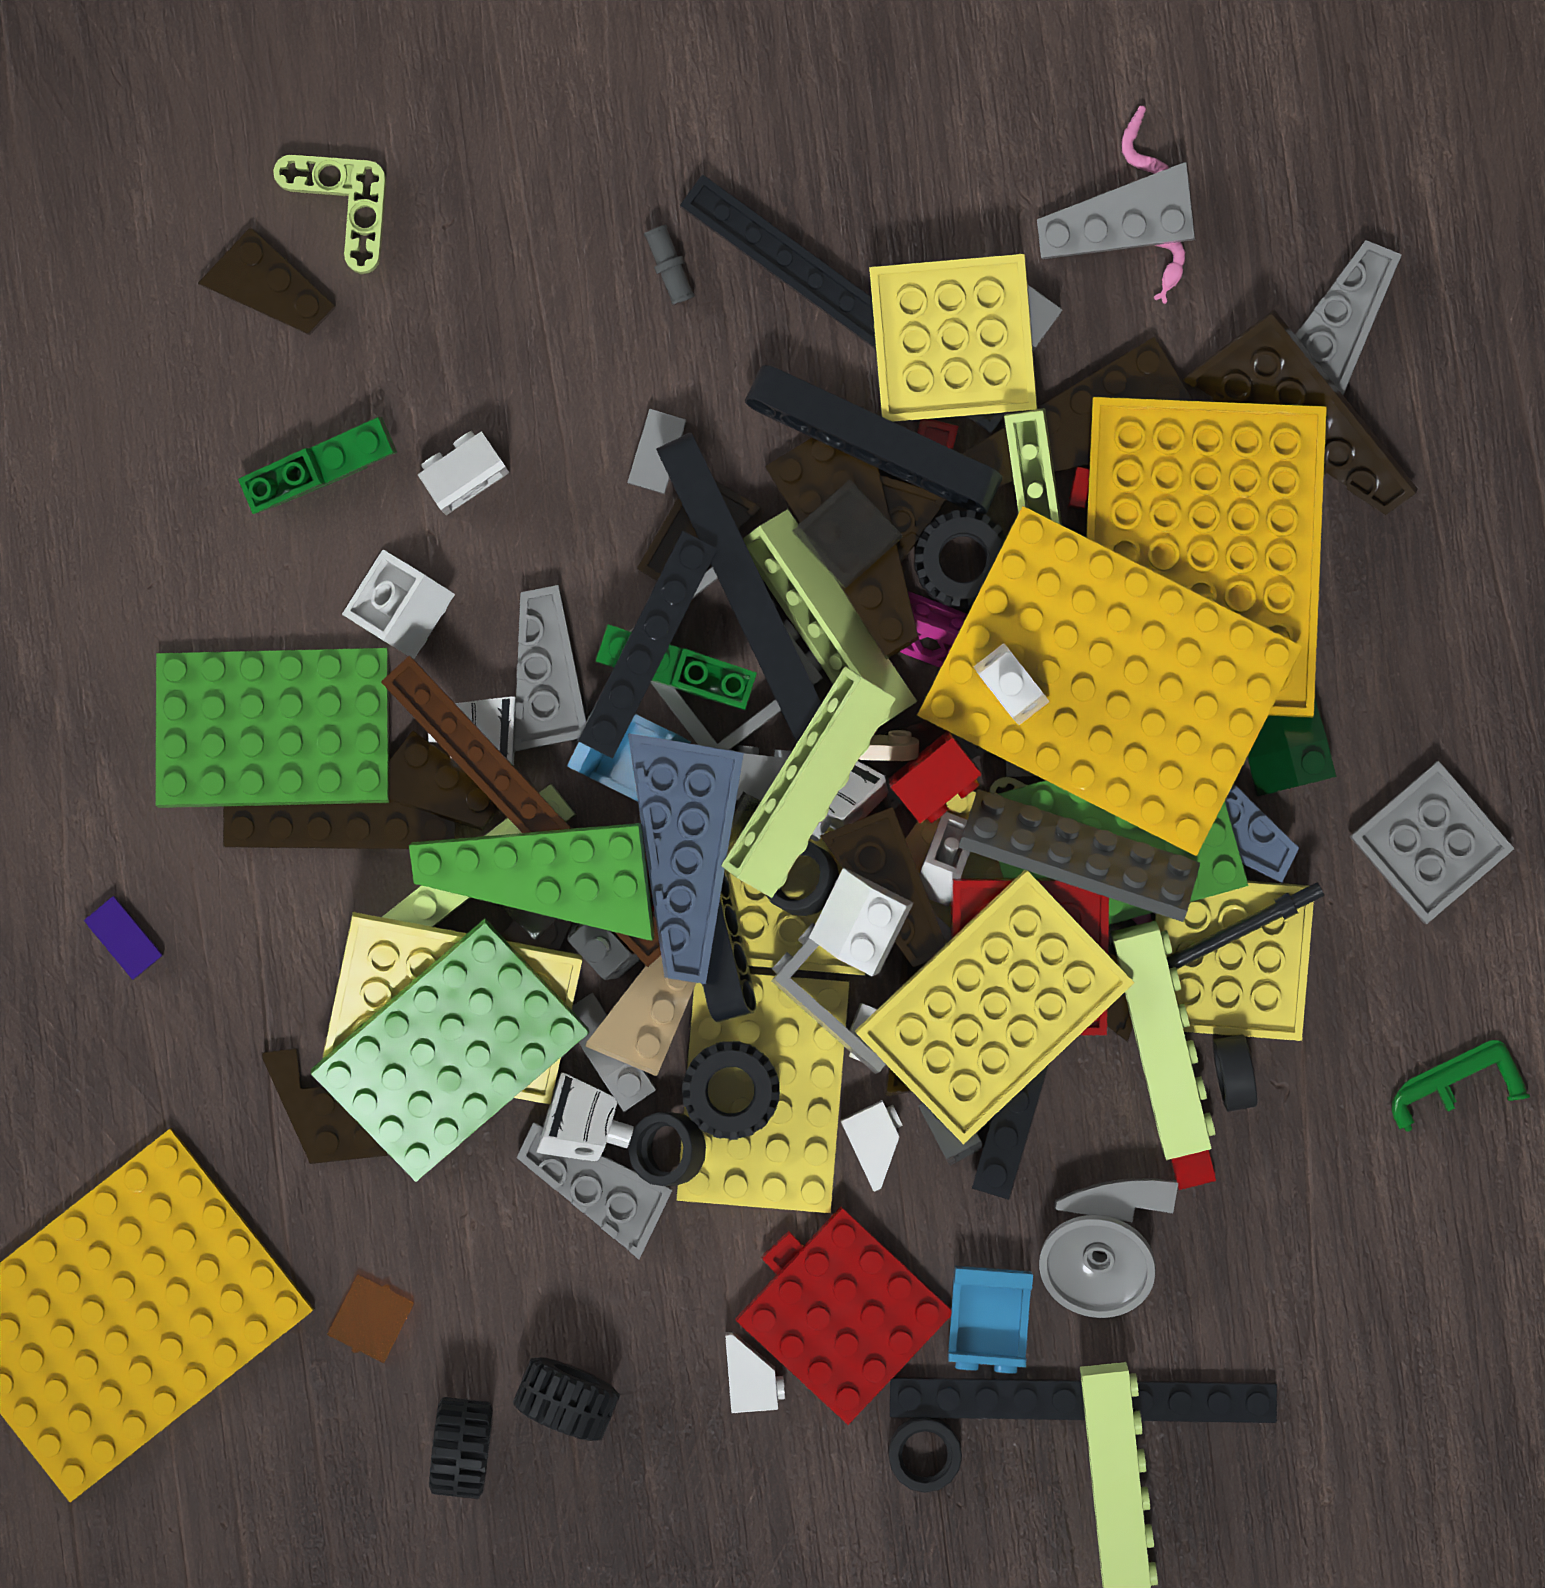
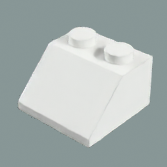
(462, 472)
(398, 604)
(860, 922)

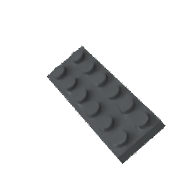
(1080, 855)

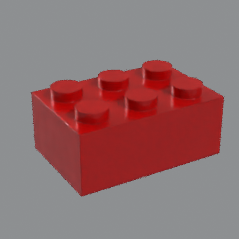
(935, 778)

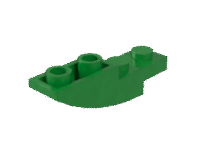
(317, 466)
(687, 671)

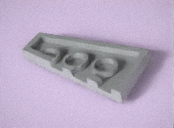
(1131, 216)
(1346, 313)
(548, 687)
(602, 1190)

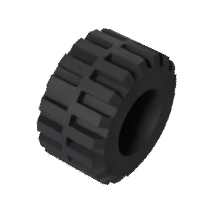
(933, 540)
(737, 1124)
(566, 1399)
(460, 1447)

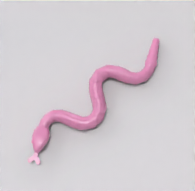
(1174, 270)

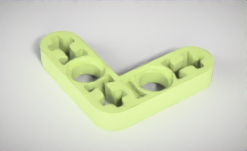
(347, 186)

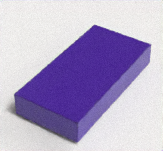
(123, 937)

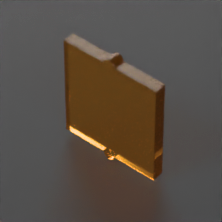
(370, 1318)

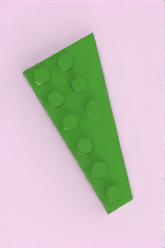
(566, 874)

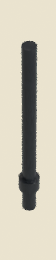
(1285, 907)

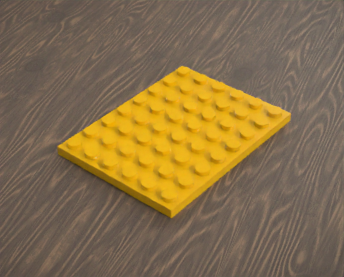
(1220, 506)
(1141, 677)
(132, 1313)

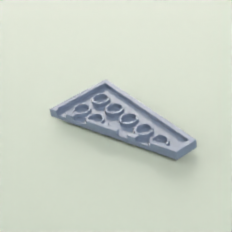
(686, 825)

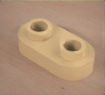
(892, 747)

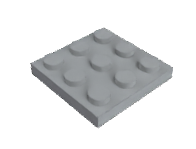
(1431, 842)

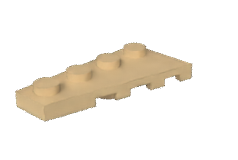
(644, 1020)

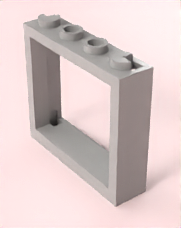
(692, 723)
(789, 965)

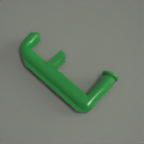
(1453, 1070)

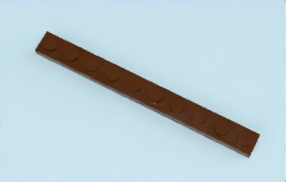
(486, 766)

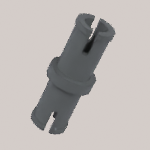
(669, 264)

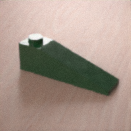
(1290, 753)

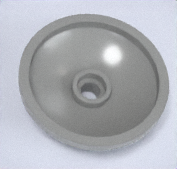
(1093, 1281)

